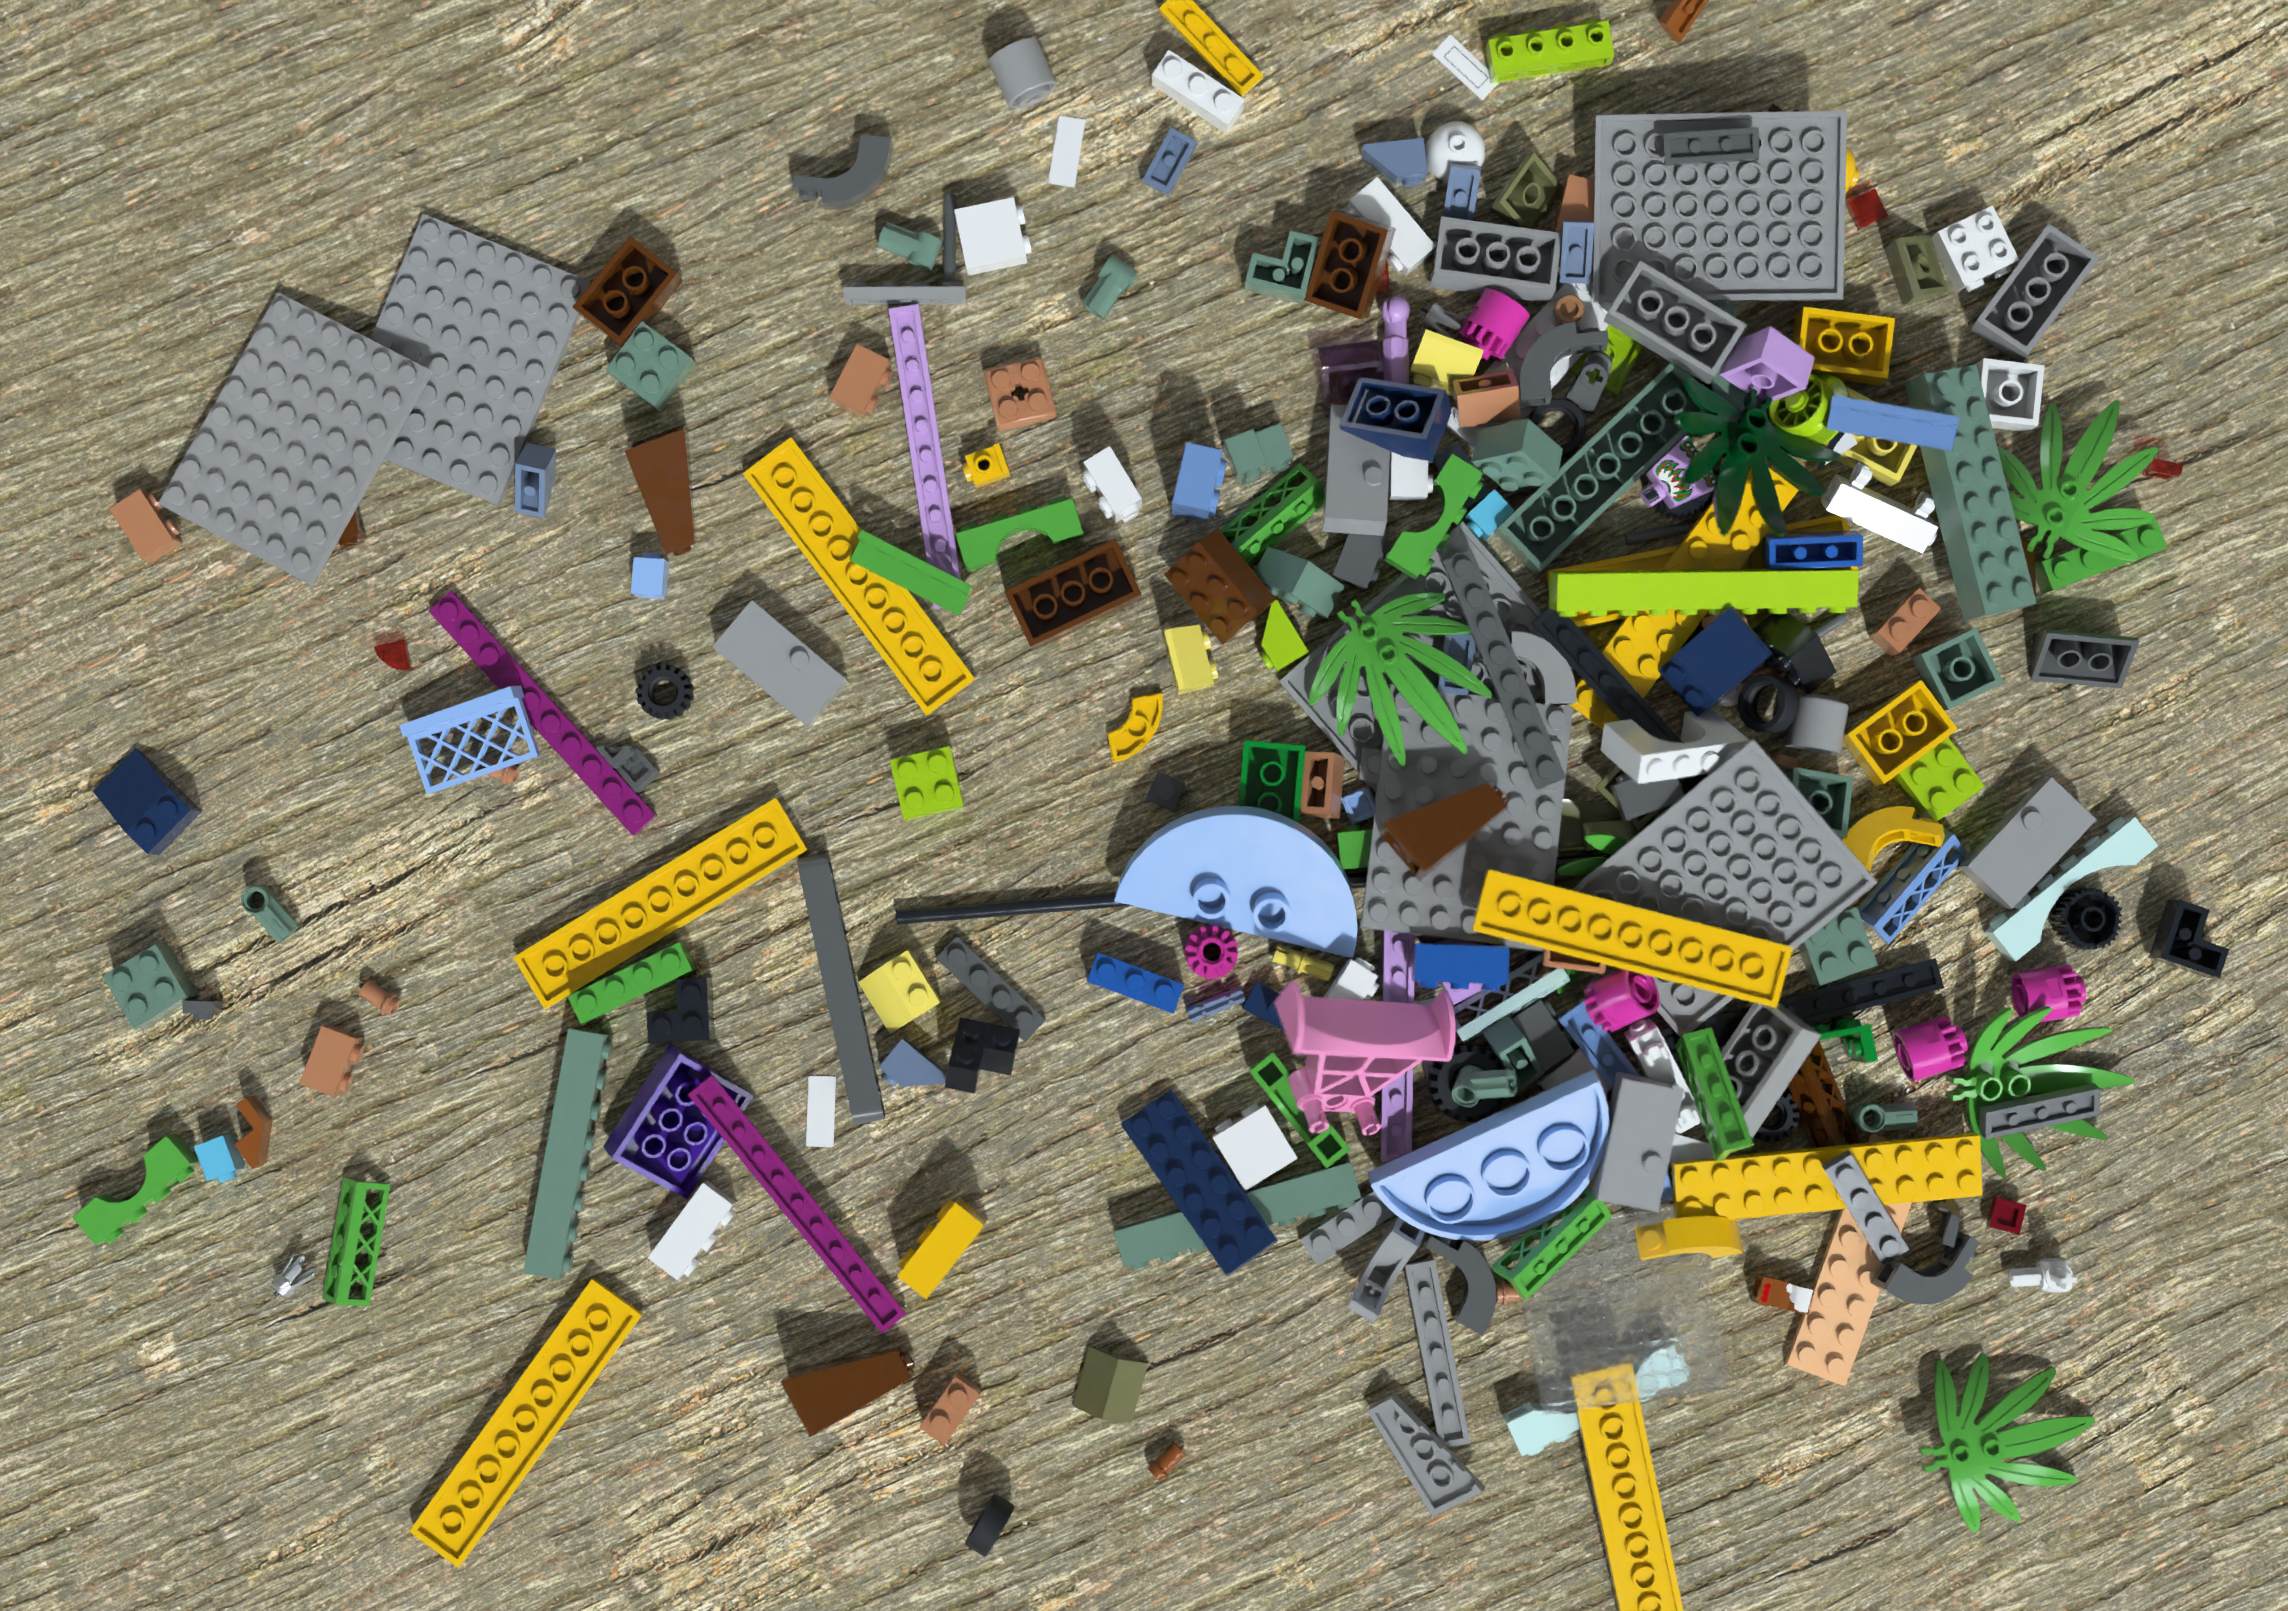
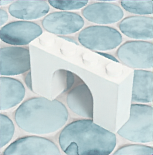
(1706, 745)

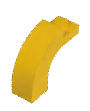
(1889, 826)
(1693, 1234)

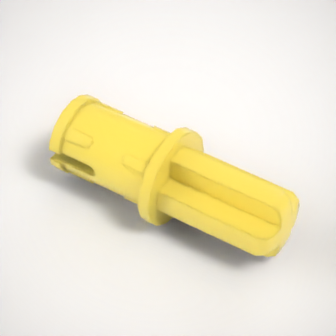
(1303, 962)

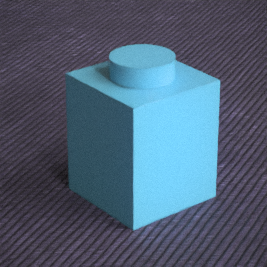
(1488, 515)
(219, 1158)

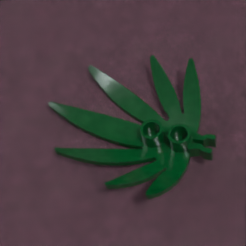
(1745, 443)

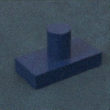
(1261, 1004)

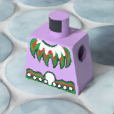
(1667, 476)

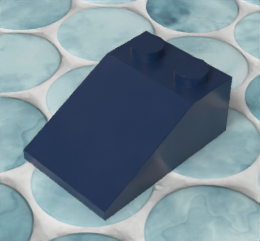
(1398, 417)
(1715, 662)
(146, 803)

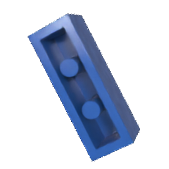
(1813, 550)
(1460, 966)
(1135, 982)

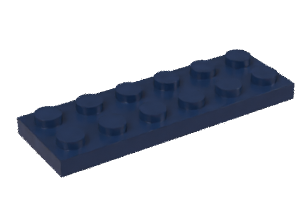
(1199, 1183)

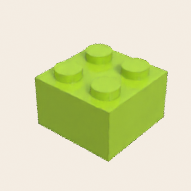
(1938, 781)
(927, 783)

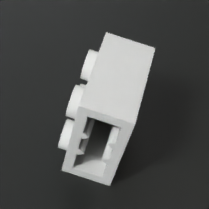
(992, 236)
(1975, 250)
(1116, 491)
(1354, 981)
(1253, 1145)

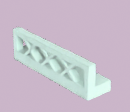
(1510, 1006)

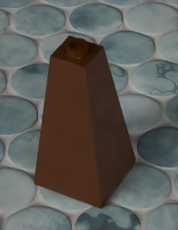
(665, 482)
(1439, 829)
(840, 1387)

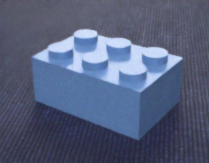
(1195, 489)

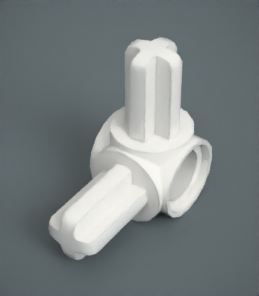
(2048, 1275)

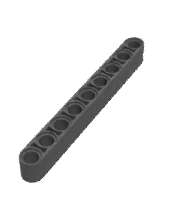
(841, 988)

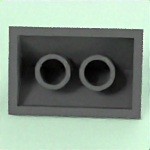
(2081, 658)

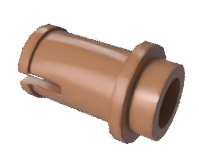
(507, 775)
(380, 998)
(1506, 1293)

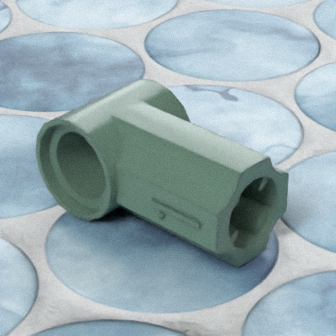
(918, 248)
(1113, 281)
(272, 914)
(1479, 1084)
(1885, 1116)

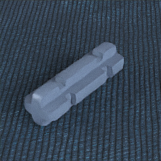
(1215, 1004)

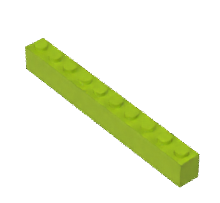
(1702, 589)

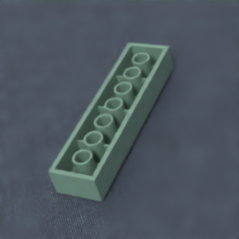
(1599, 471)
(1973, 498)

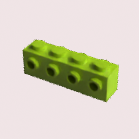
(1549, 51)

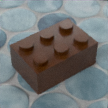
(1349, 264)
(627, 292)
(1220, 586)

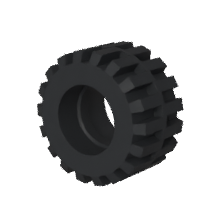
(1440, 1083)

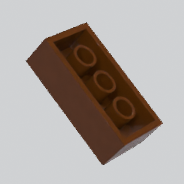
(1073, 594)

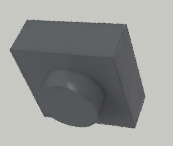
(1165, 791)
(202, 1008)

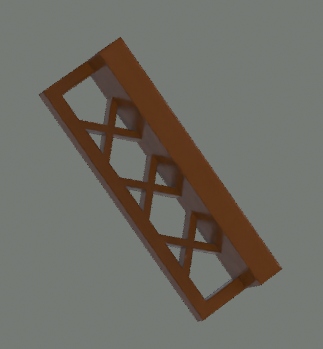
(1816, 1105)

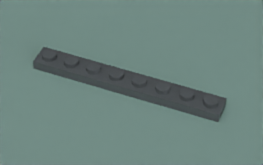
(1503, 669)

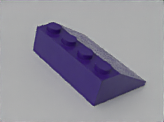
(664, 1129)

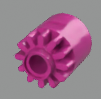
(1493, 324)
(1226, 958)
(2049, 987)
(1621, 999)
(1930, 1048)

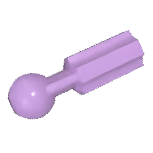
(1395, 346)

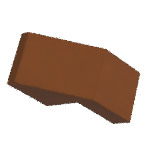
(255, 1144)

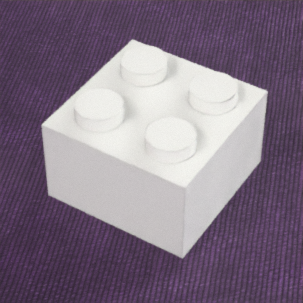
(2012, 393)

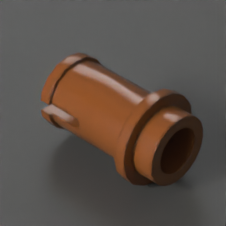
(1166, 1461)

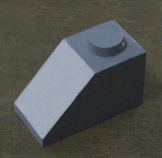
(1398, 160)
(534, 479)
(910, 1067)

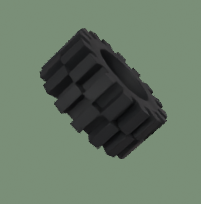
(677, 705)
(1785, 1124)

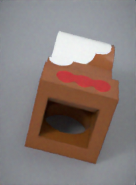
(1782, 1294)

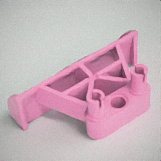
(1358, 1049)

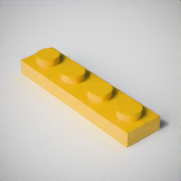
(1212, 45)

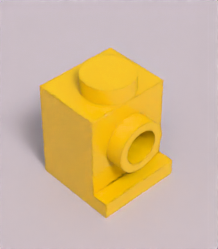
(996, 471)

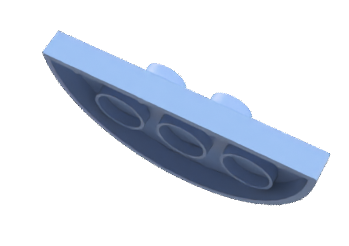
(1245, 875)
(1503, 1169)

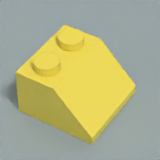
(1443, 360)
(1189, 658)
(900, 991)

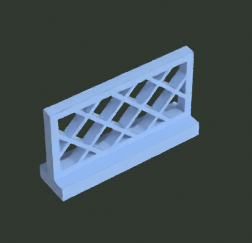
(461, 714)

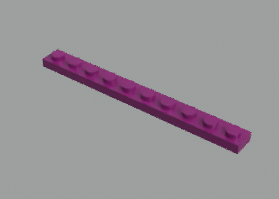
(543, 713)
(797, 1203)

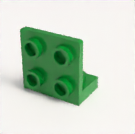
(1859, 1038)

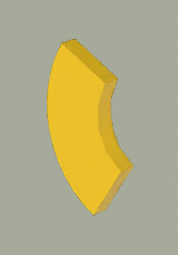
(1138, 728)

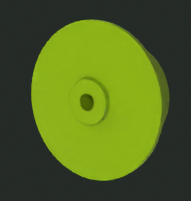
(1809, 409)

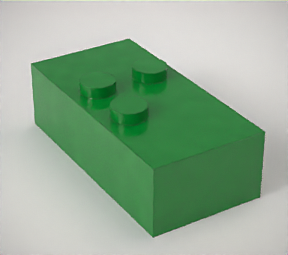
(1272, 777)

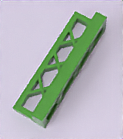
(1276, 521)
(911, 573)
(1713, 1093)
(346, 1238)
(1556, 1244)

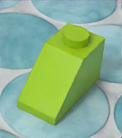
(1280, 640)

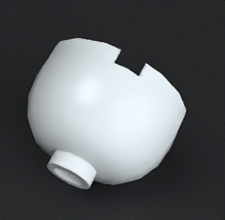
(1453, 143)

